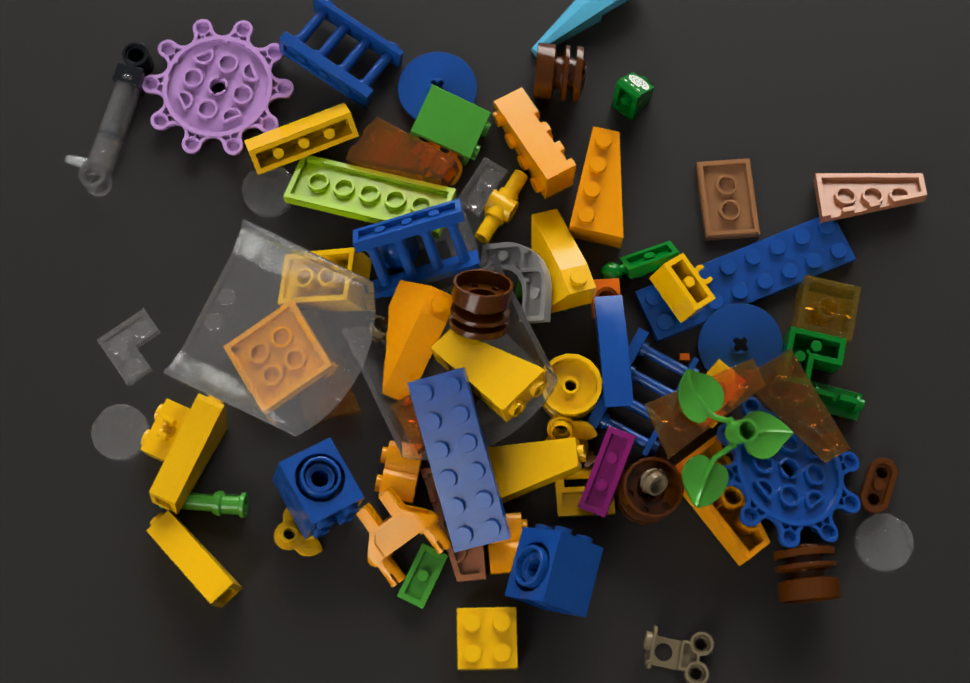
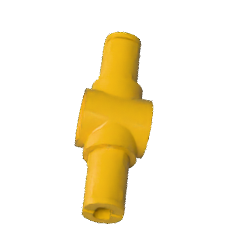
(501, 206)

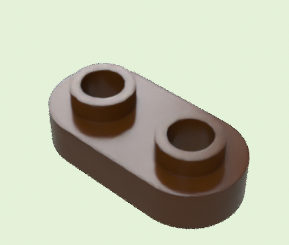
(878, 487)

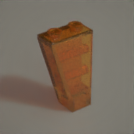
(401, 154)

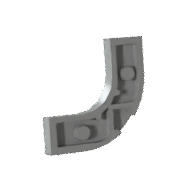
(531, 273)

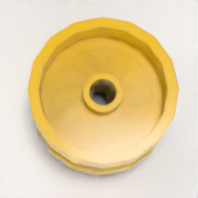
(576, 373)

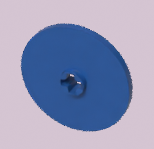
(435, 69)
(739, 322)

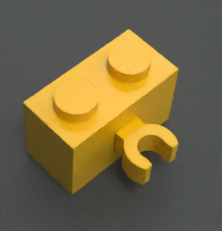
(682, 287)
(168, 422)

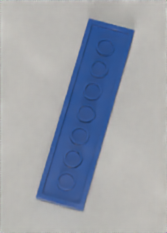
(755, 273)

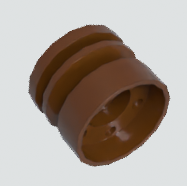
(559, 72)
(480, 304)
(652, 508)
(806, 574)

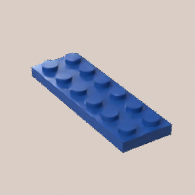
(459, 460)

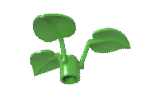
(758, 431)

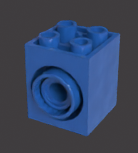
(318, 489)
(554, 570)

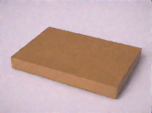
(727, 199)

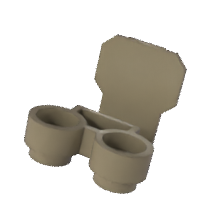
(684, 654)

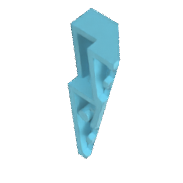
(575, 19)

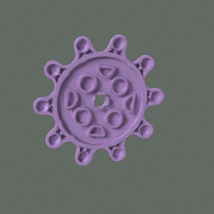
(214, 60)

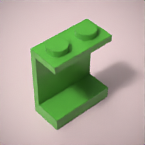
(451, 123)

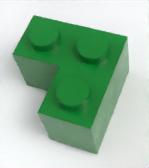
(815, 350)

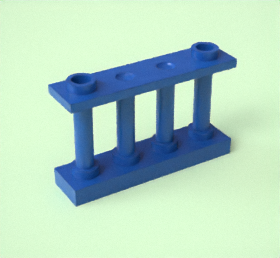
(338, 75)
(412, 224)
(641, 348)

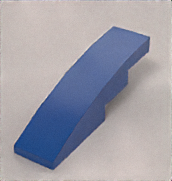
(613, 351)

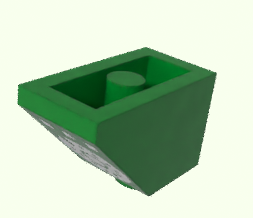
(632, 94)

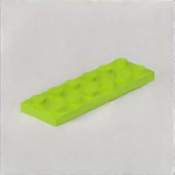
(361, 191)

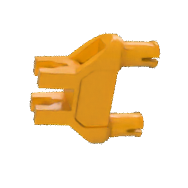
(396, 530)

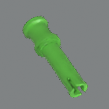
(218, 503)

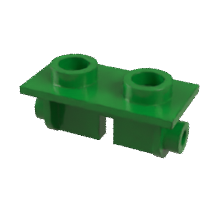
(840, 401)

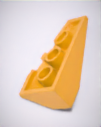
(414, 325)

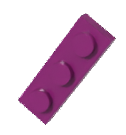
(607, 471)

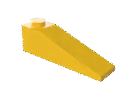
(567, 267)

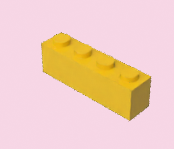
(301, 138)

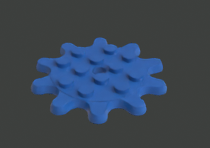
(793, 501)

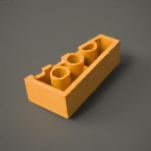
(533, 143)
(598, 202)
(723, 514)

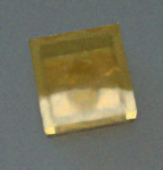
(826, 307)

